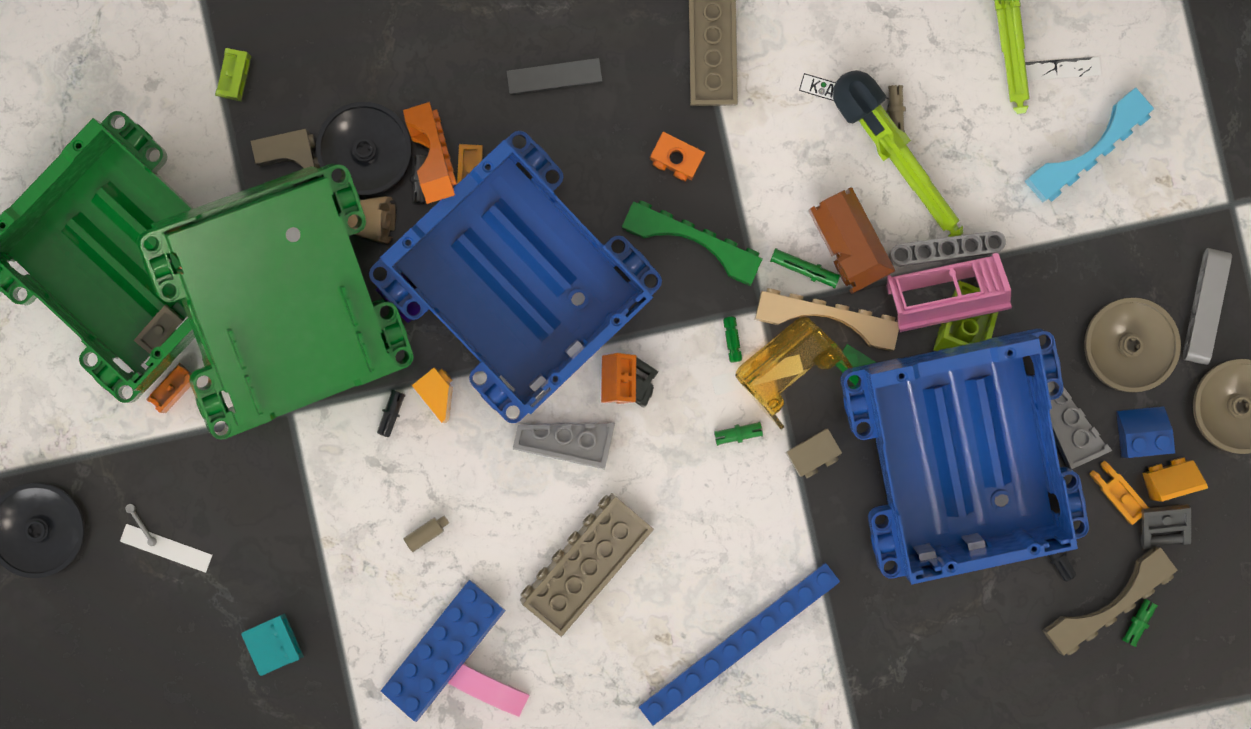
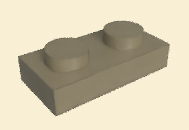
(159, 329)

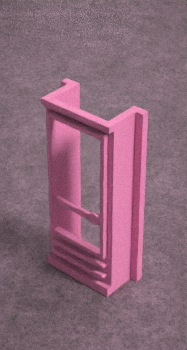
(993, 294)

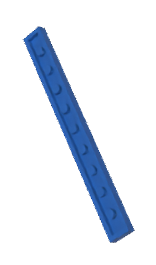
(739, 644)

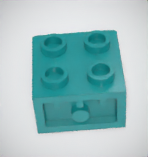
(272, 644)

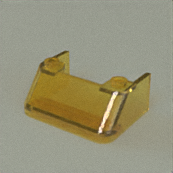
(785, 361)

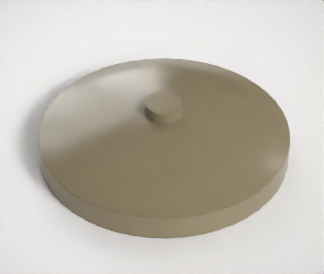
(1132, 345)
(1224, 406)

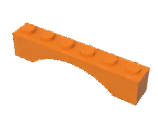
(436, 173)

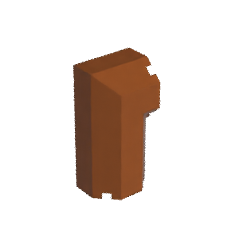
(852, 239)

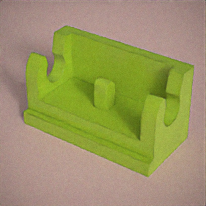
(233, 74)

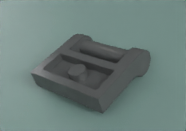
(1166, 520)

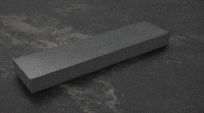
(554, 76)

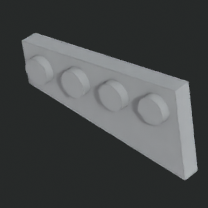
(1073, 433)
(575, 443)

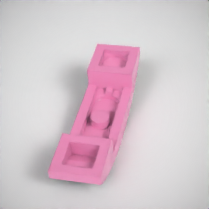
(489, 690)

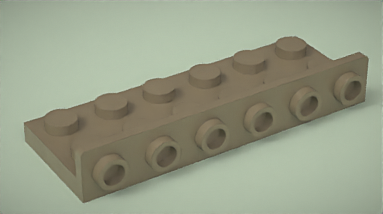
(585, 564)

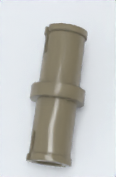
(896, 106)

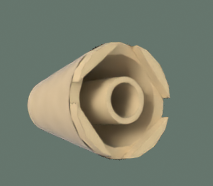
(379, 217)

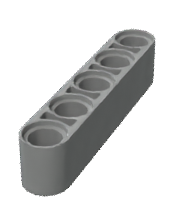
(958, 248)
(1207, 306)

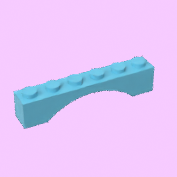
(1125, 114)

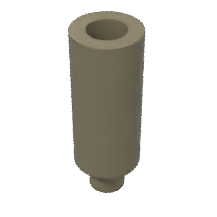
(425, 533)

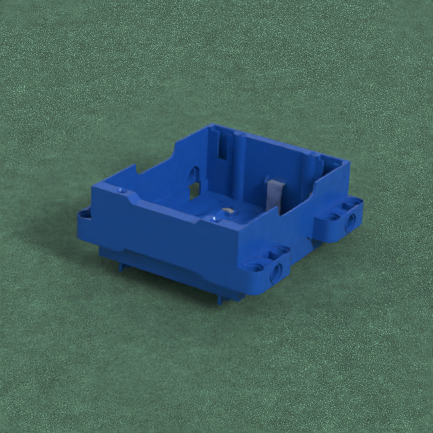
(516, 277)
(966, 457)

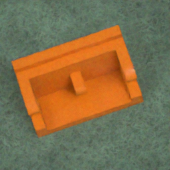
(618, 378)
(170, 389)

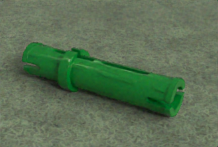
(828, 278)

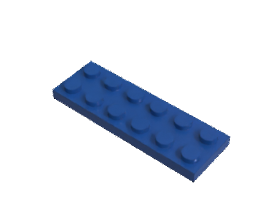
(443, 650)

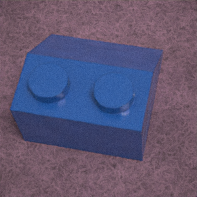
(1145, 432)

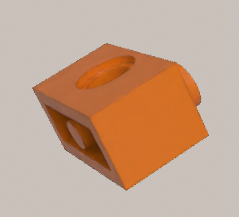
(668, 145)

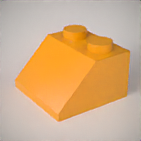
(436, 392)
(1173, 480)

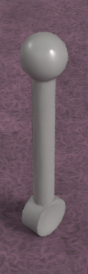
(130, 508)

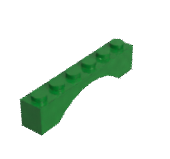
(737, 263)

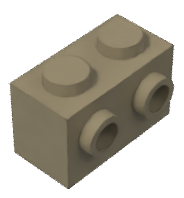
(814, 453)

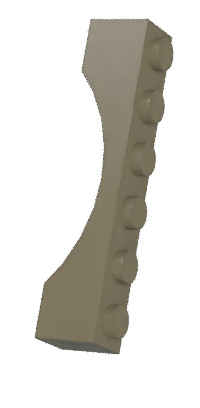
(1148, 572)

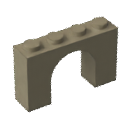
(290, 146)

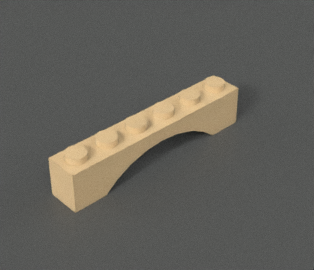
(875, 331)

